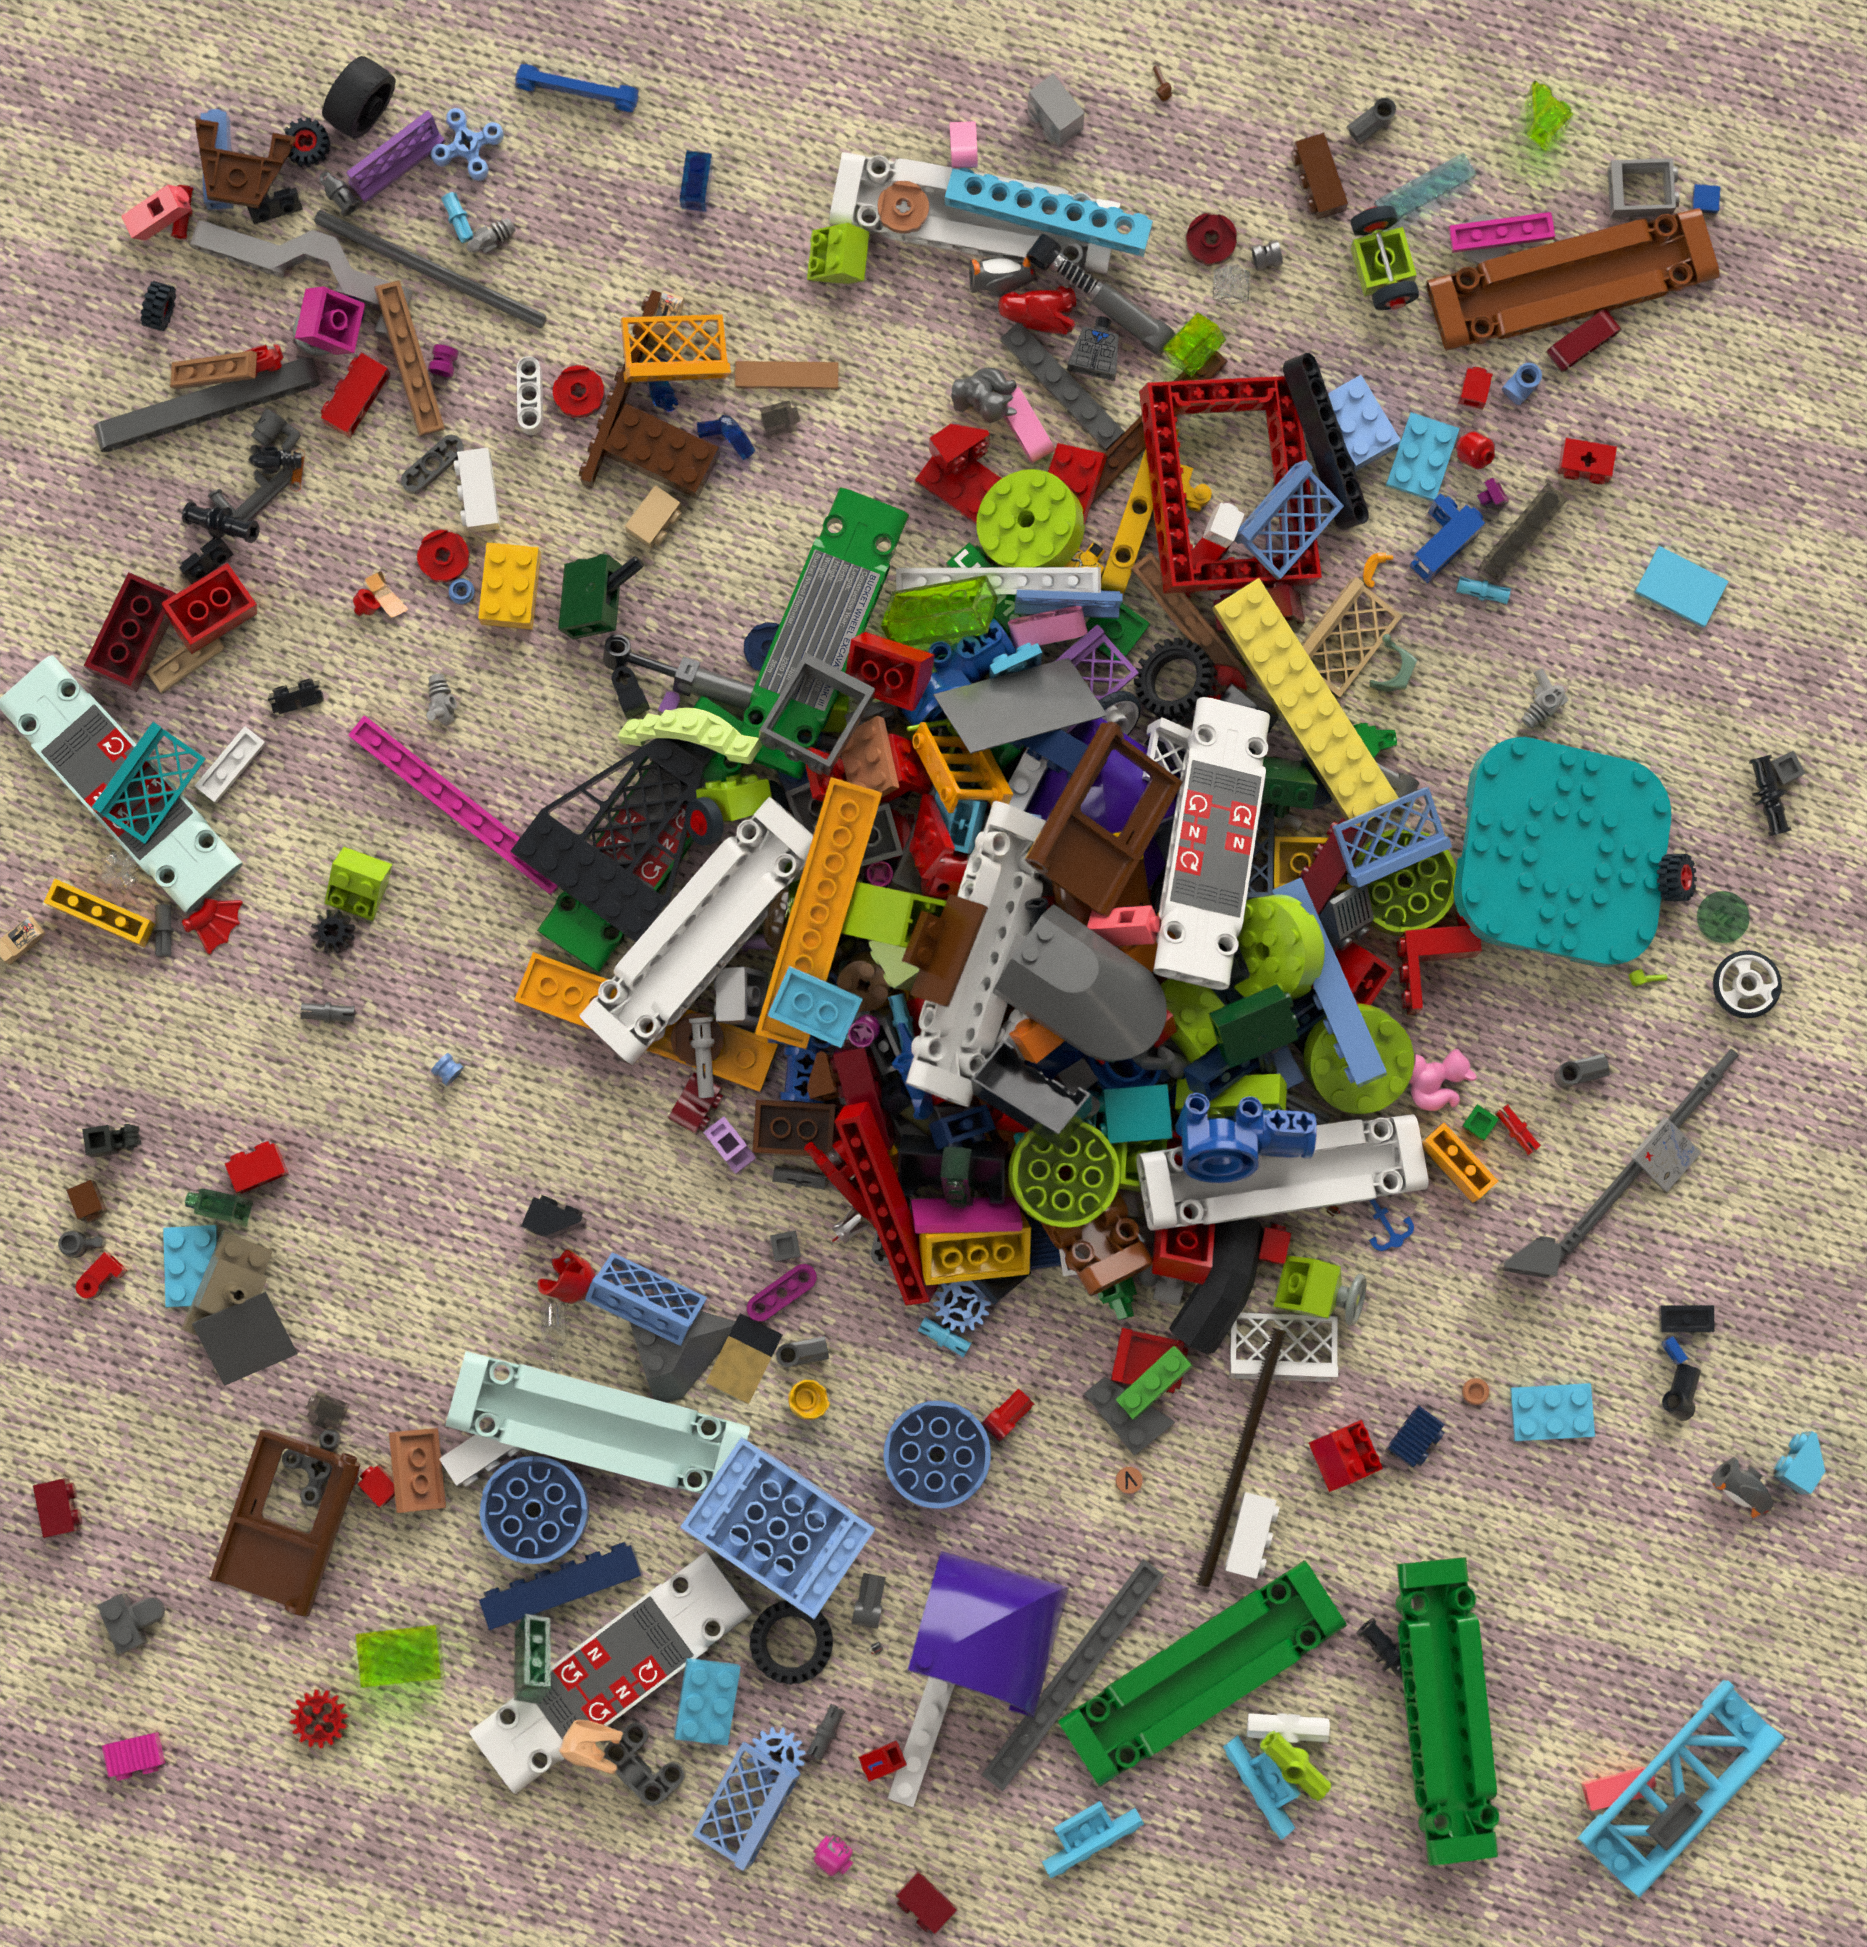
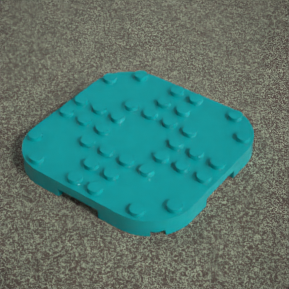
(1562, 852)

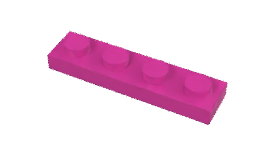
(1501, 232)

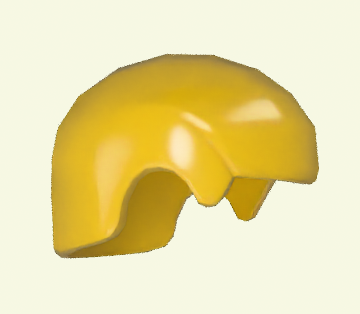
(808, 1400)

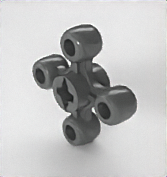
(308, 1464)

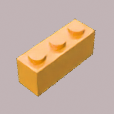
(1458, 1162)

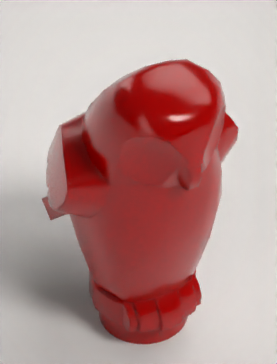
(1040, 309)

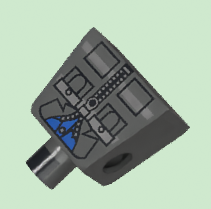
(1096, 351)

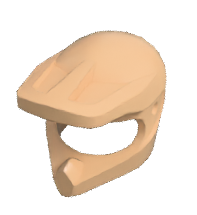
(580, 1746)

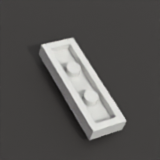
(230, 764)

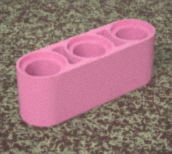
(963, 145)
(1028, 428)
(1048, 626)

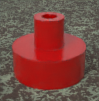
(365, 603)

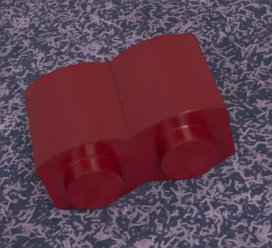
(693, 1112)

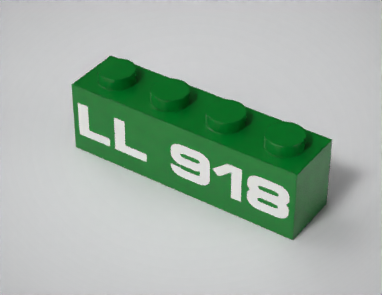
(975, 558)

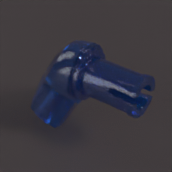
(662, 393)
(730, 431)

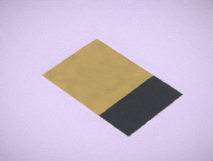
(744, 1358)

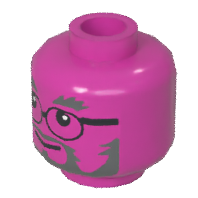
(833, 1855)

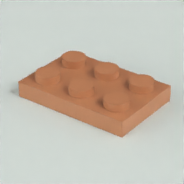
(869, 758)
(417, 1470)

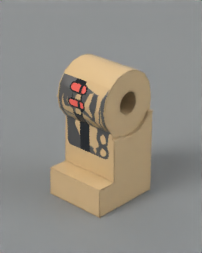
(668, 306)
(20, 940)

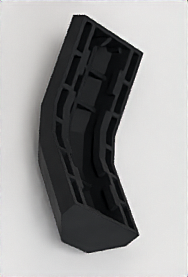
(1221, 1298)

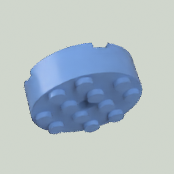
(932, 1426)
(562, 1514)

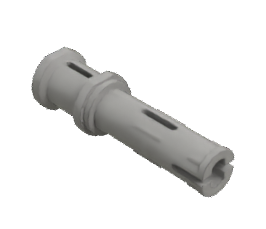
(703, 1055)

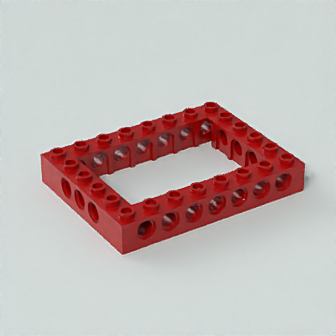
(1287, 447)

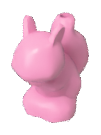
(1429, 1077)

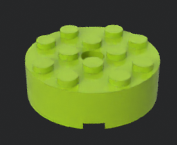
(1025, 499)
(1421, 903)
(1280, 946)
(1327, 1070)
(1069, 1202)

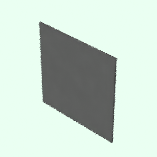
(244, 1338)

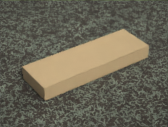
(181, 664)

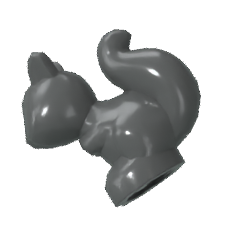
(978, 393)

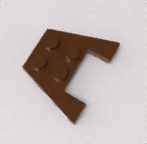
(239, 176)

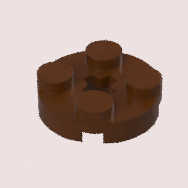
(681, 1039)

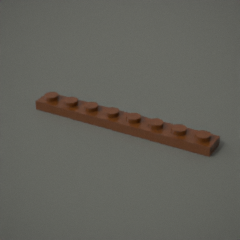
(616, 399)

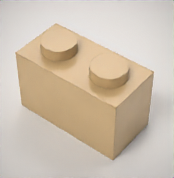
(654, 517)

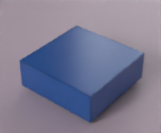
(1706, 198)
(1674, 1350)

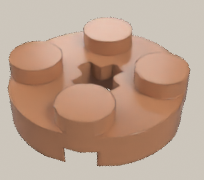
(910, 220)

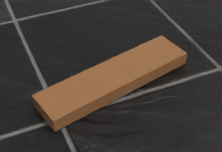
(213, 370)
(786, 375)

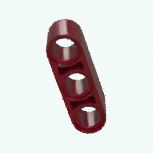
(1583, 340)

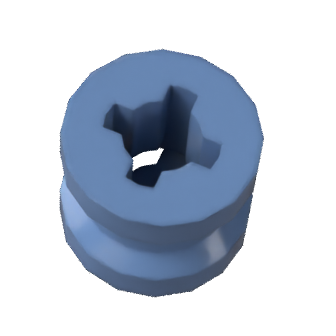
(447, 1069)

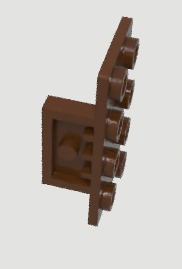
(942, 948)

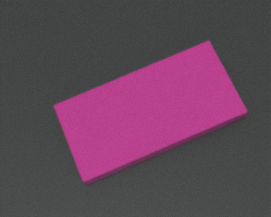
(983, 1216)

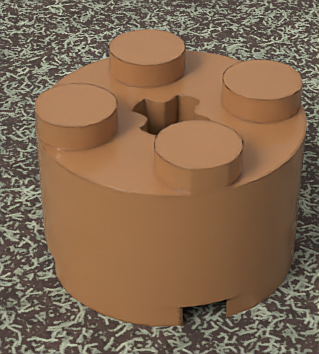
(855, 977)

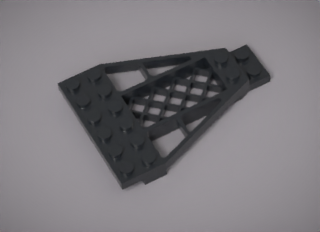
(593, 876)

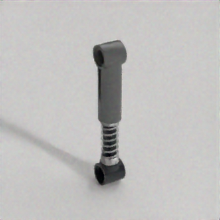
(1150, 331)

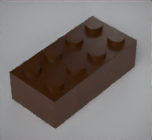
(661, 451)

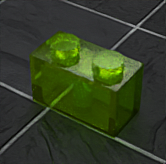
(1194, 344)

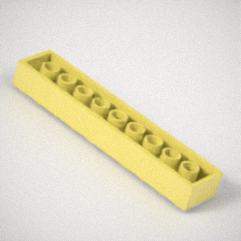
(1304, 701)

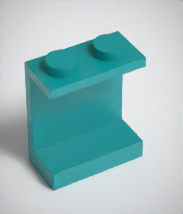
(1135, 1114)

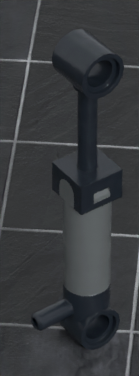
(687, 677)

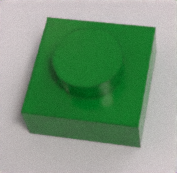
(1480, 1122)

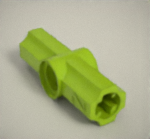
(1295, 1765)

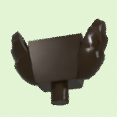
(775, 926)

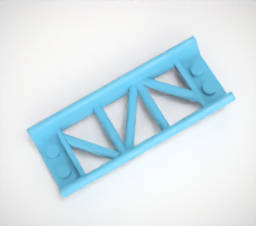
(1747, 1731)

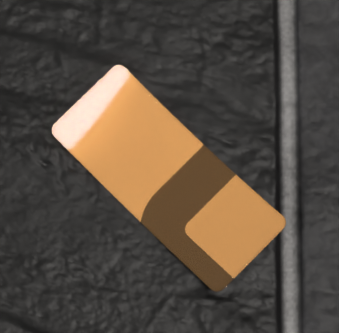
(384, 595)

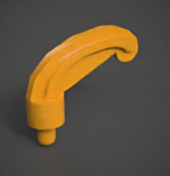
(1371, 565)

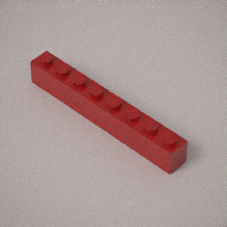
(884, 1200)

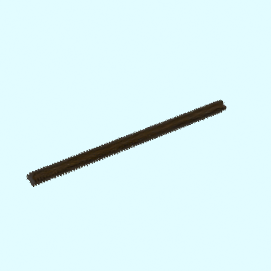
(1241, 1458)

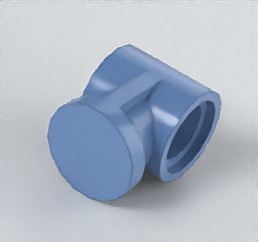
(1517, 389)

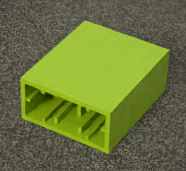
(886, 913)

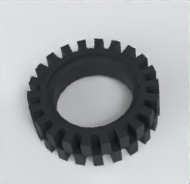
(1163, 655)
(784, 1674)

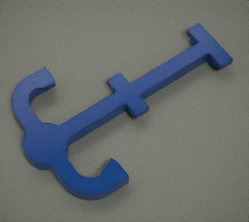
(1395, 1240)

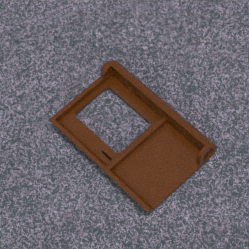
(272, 1556)

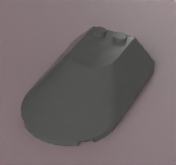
(1084, 989)

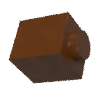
(87, 1201)

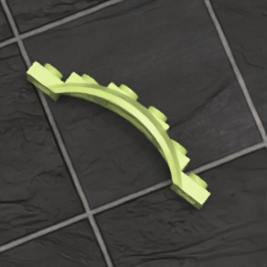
(692, 726)

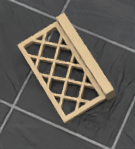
(1332, 618)

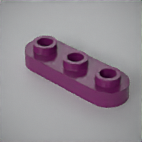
(769, 1297)

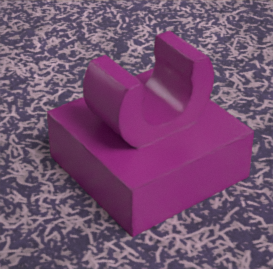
(1494, 493)

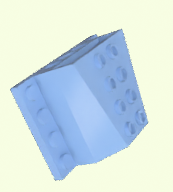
(778, 1527)

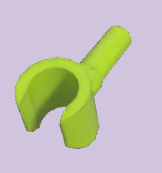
(1638, 978)

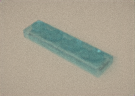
(1429, 186)

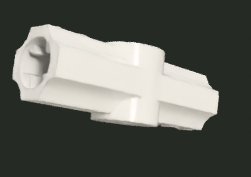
(1291, 1727)

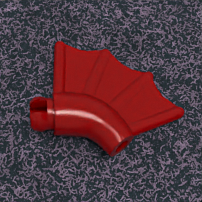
(213, 922)

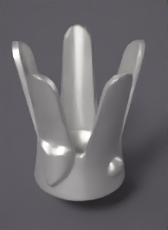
(844, 1228)

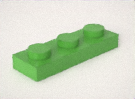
(1154, 1382)

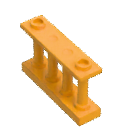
(983, 764)

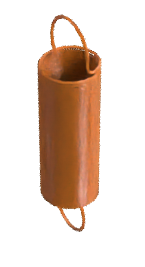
(297, 474)

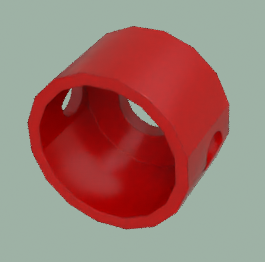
(947, 878)

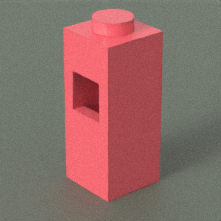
(156, 212)
(1127, 925)
(1605, 1790)

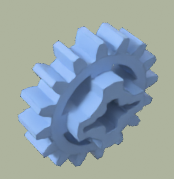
(967, 1315)
(765, 1748)

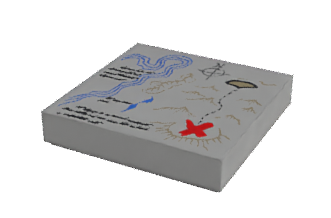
(1665, 1154)

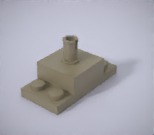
(230, 1278)

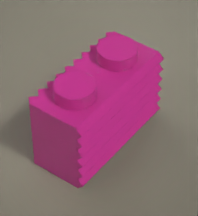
(132, 1755)

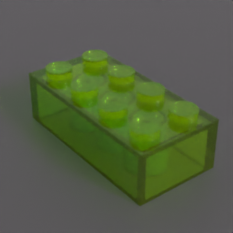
(940, 611)

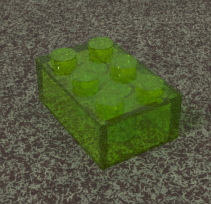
(400, 1655)

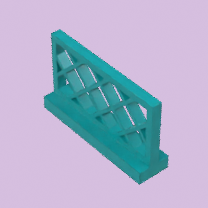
(130, 768)

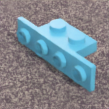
(1265, 1783)
(1087, 1834)

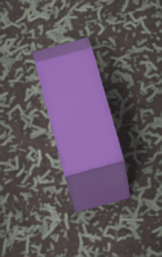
(670, 701)

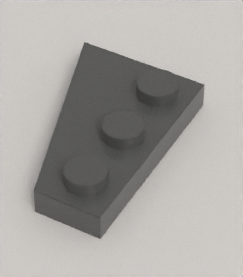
(1133, 1433)

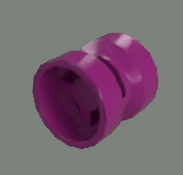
(443, 360)
(882, 873)
(860, 1035)

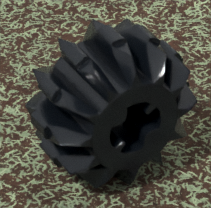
(331, 941)

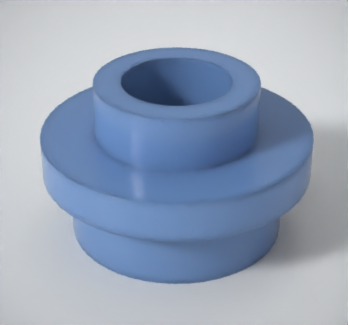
(456, 585)

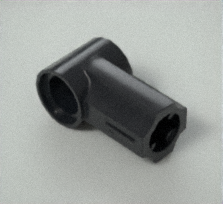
(1682, 1392)

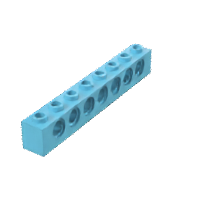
(1056, 223)

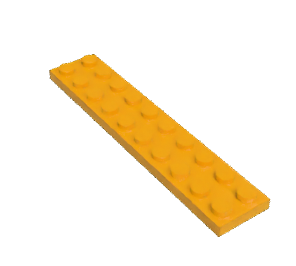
(822, 895)
(569, 990)

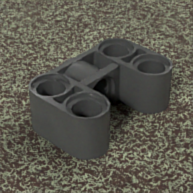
(637, 1773)

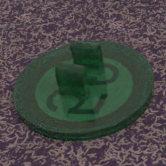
(1723, 917)

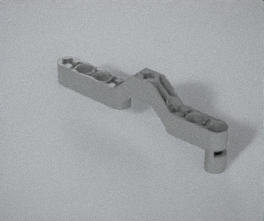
(277, 259)

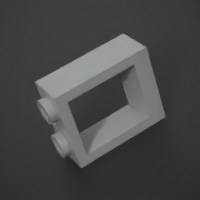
(1615, 185)

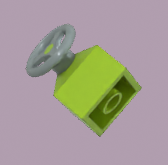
(1316, 1289)

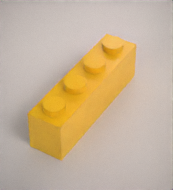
(99, 913)

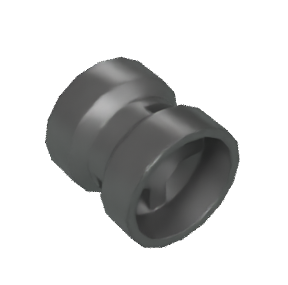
(1267, 255)

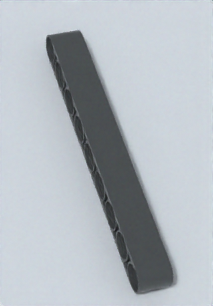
(204, 404)

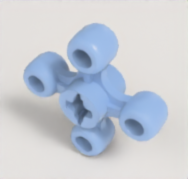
(476, 141)

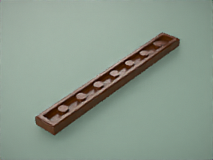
(1132, 441)

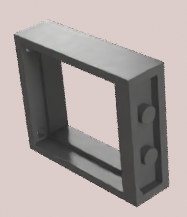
(834, 678)

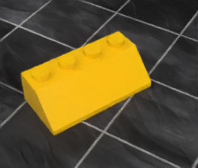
(974, 1255)

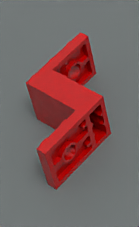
(908, 766)
(1431, 945)

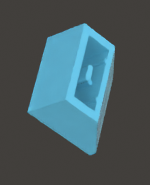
(964, 822)
(1802, 1465)

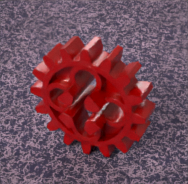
(321, 1734)

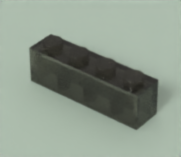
(1523, 533)

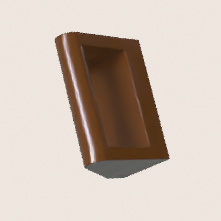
(823, 1080)

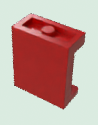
(1138, 1353)

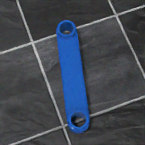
(624, 97)

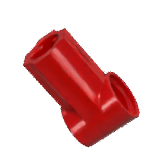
(1005, 1417)

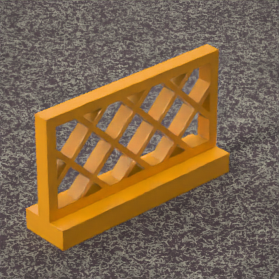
(671, 370)

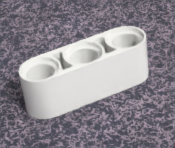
(526, 384)

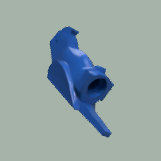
(921, 1100)

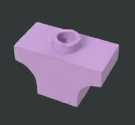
(729, 1145)

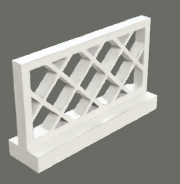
(1173, 737)
(1285, 1370)

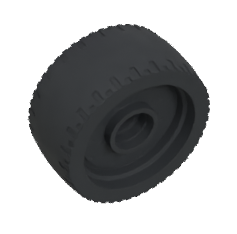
(358, 97)

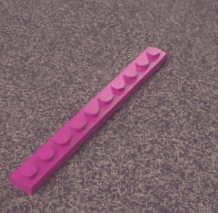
(444, 796)

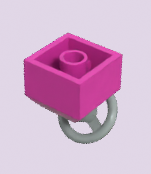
(328, 322)

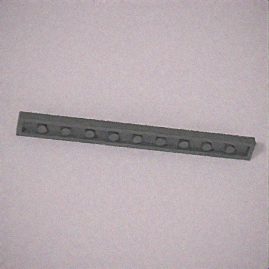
(1073, 1674)

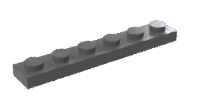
(1062, 386)

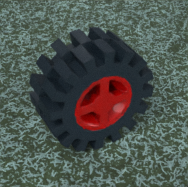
(1676, 877)

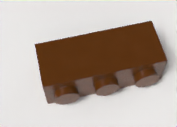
(1319, 176)

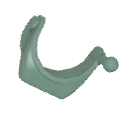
(1401, 680)

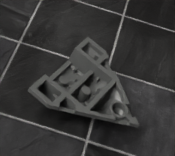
(673, 1367)

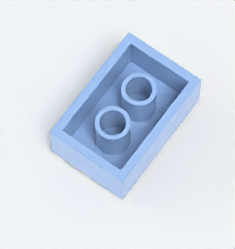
(1362, 423)

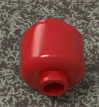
(1475, 450)

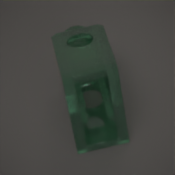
(220, 1206)

